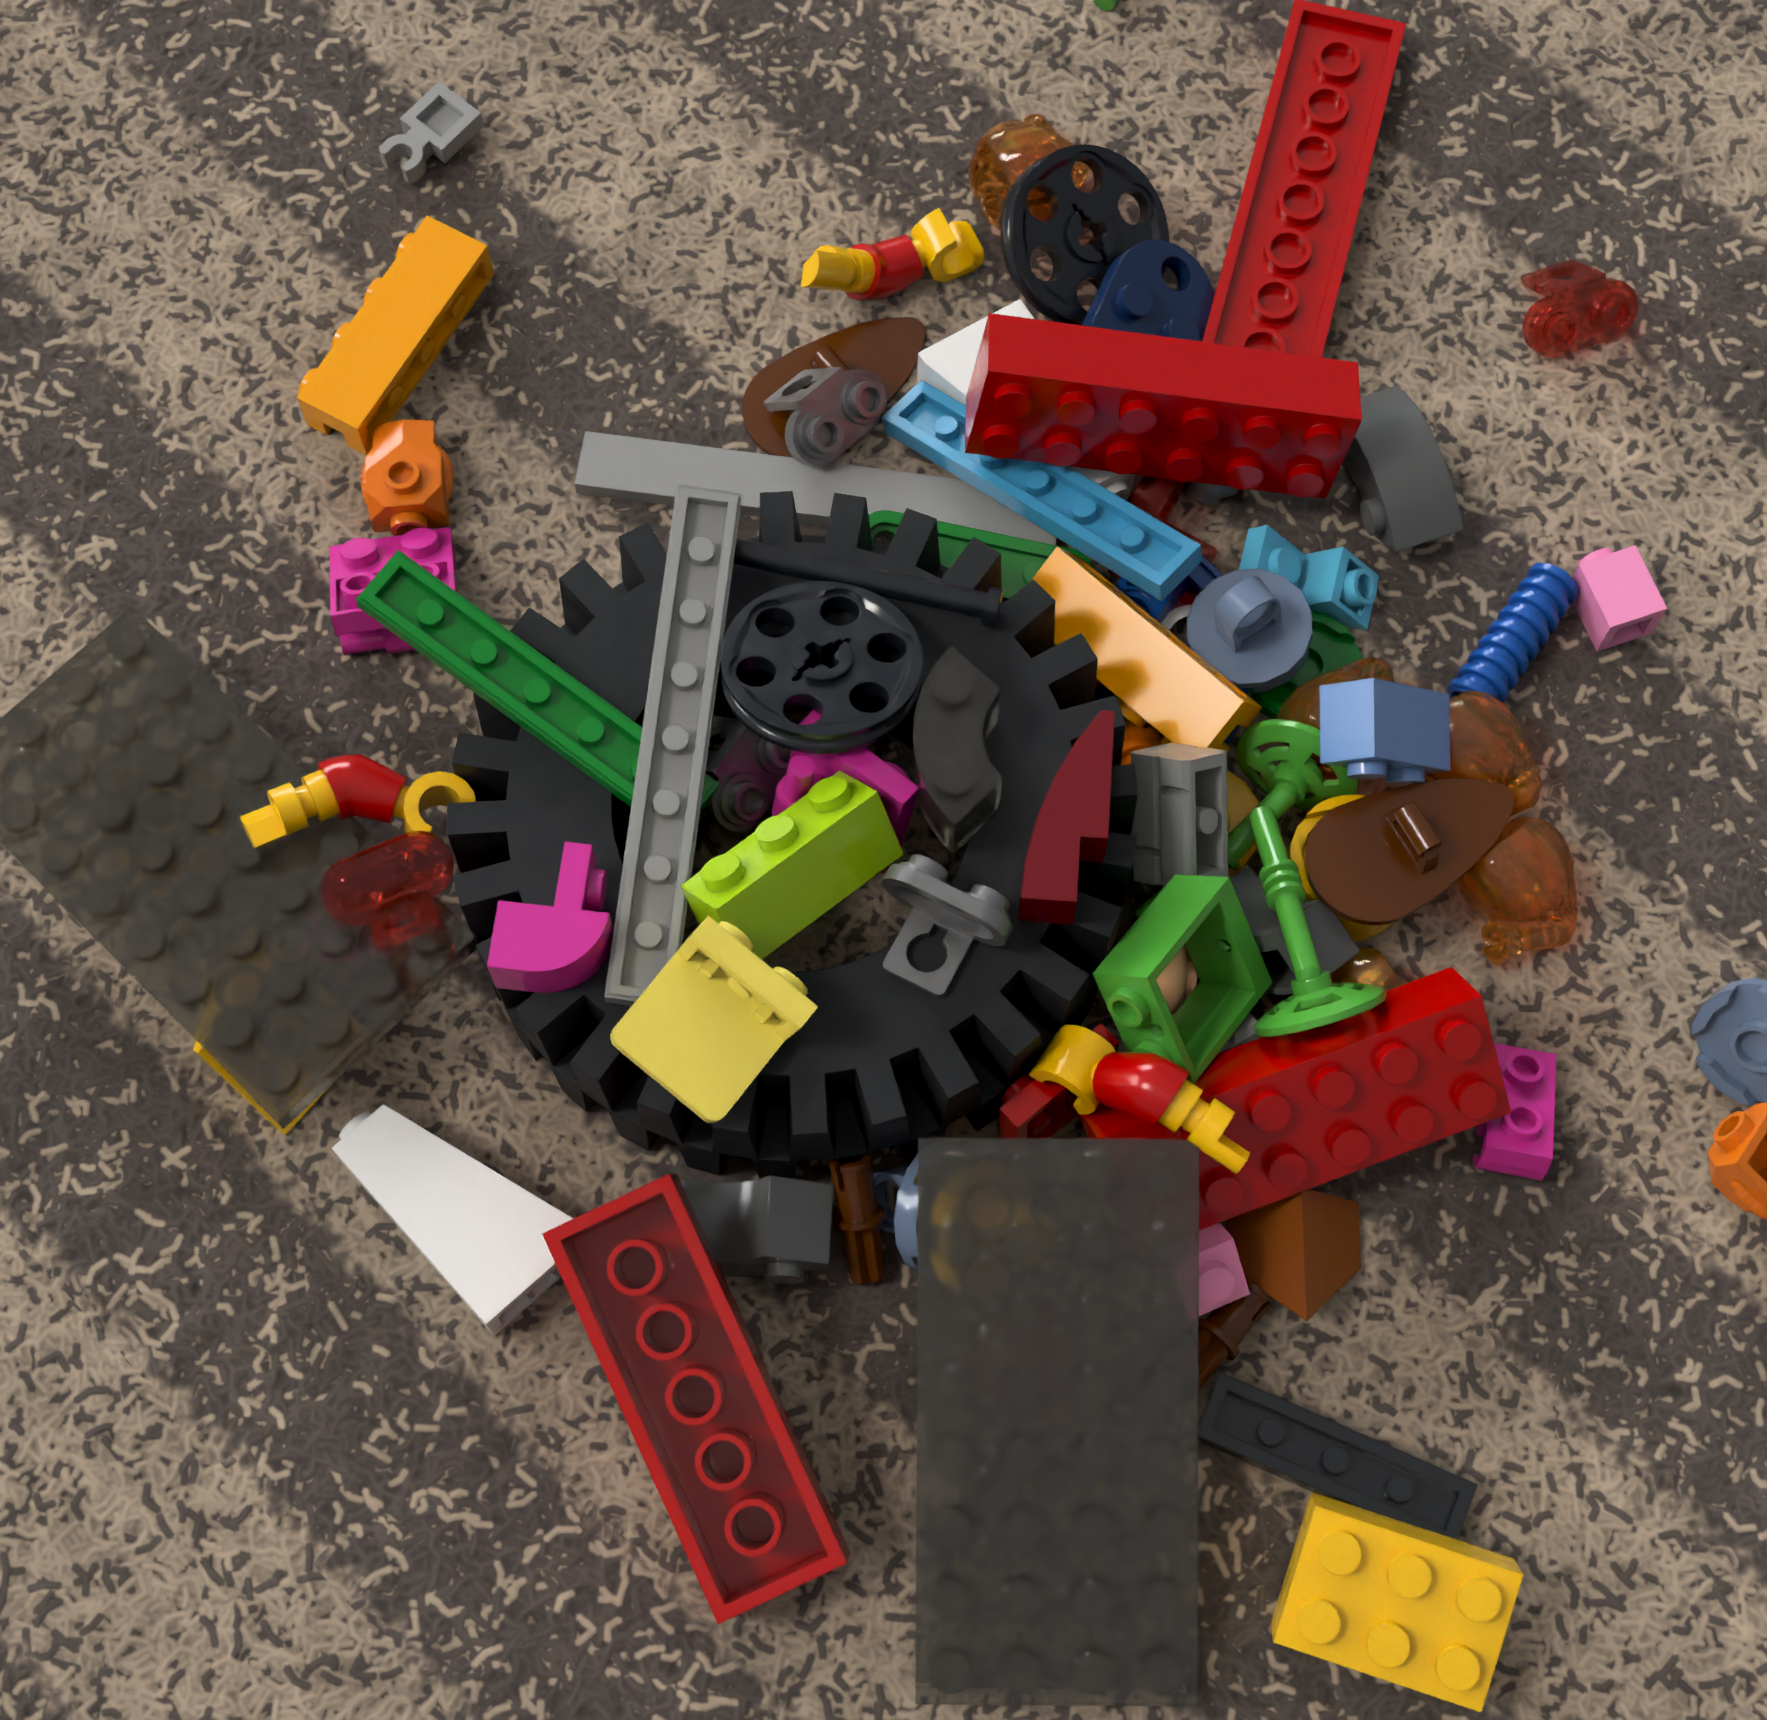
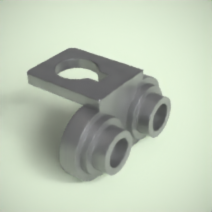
(829, 412)
(746, 775)
(934, 903)

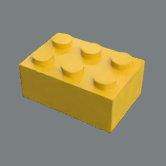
(1396, 1601)

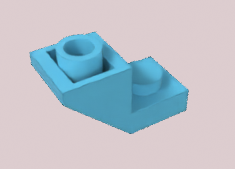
(1329, 579)

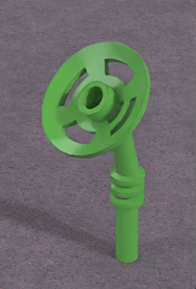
(1285, 783)
(1314, 996)

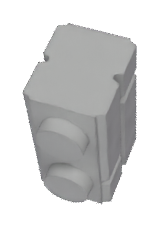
(1180, 813)

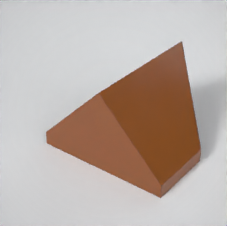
(1299, 1248)

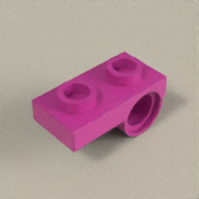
(1522, 1140)

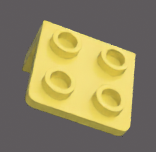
(712, 1019)

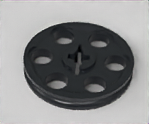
(1068, 216)
(821, 688)

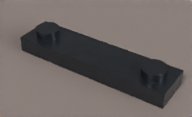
(1332, 1458)

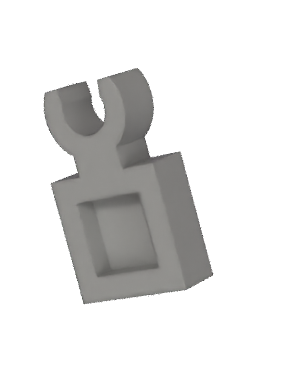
(432, 126)

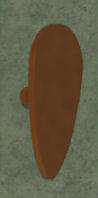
(880, 346)
(1403, 846)

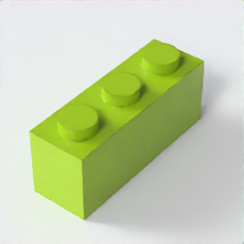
(797, 863)

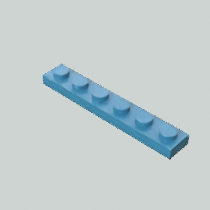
(1048, 496)

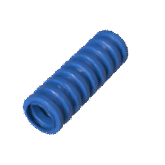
(1517, 633)

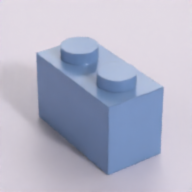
(1384, 730)

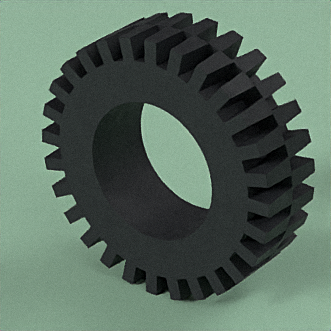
(877, 1052)

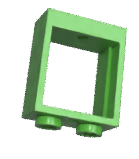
(1232, 978)

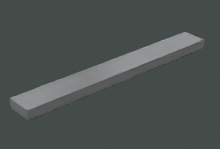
(652, 469)
(674, 739)

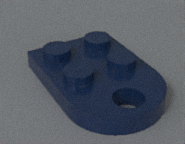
(1140, 301)

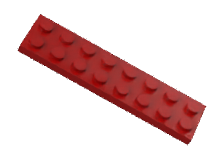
(1305, 181)

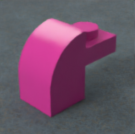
(557, 945)

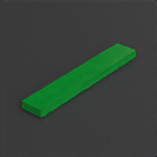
(509, 674)

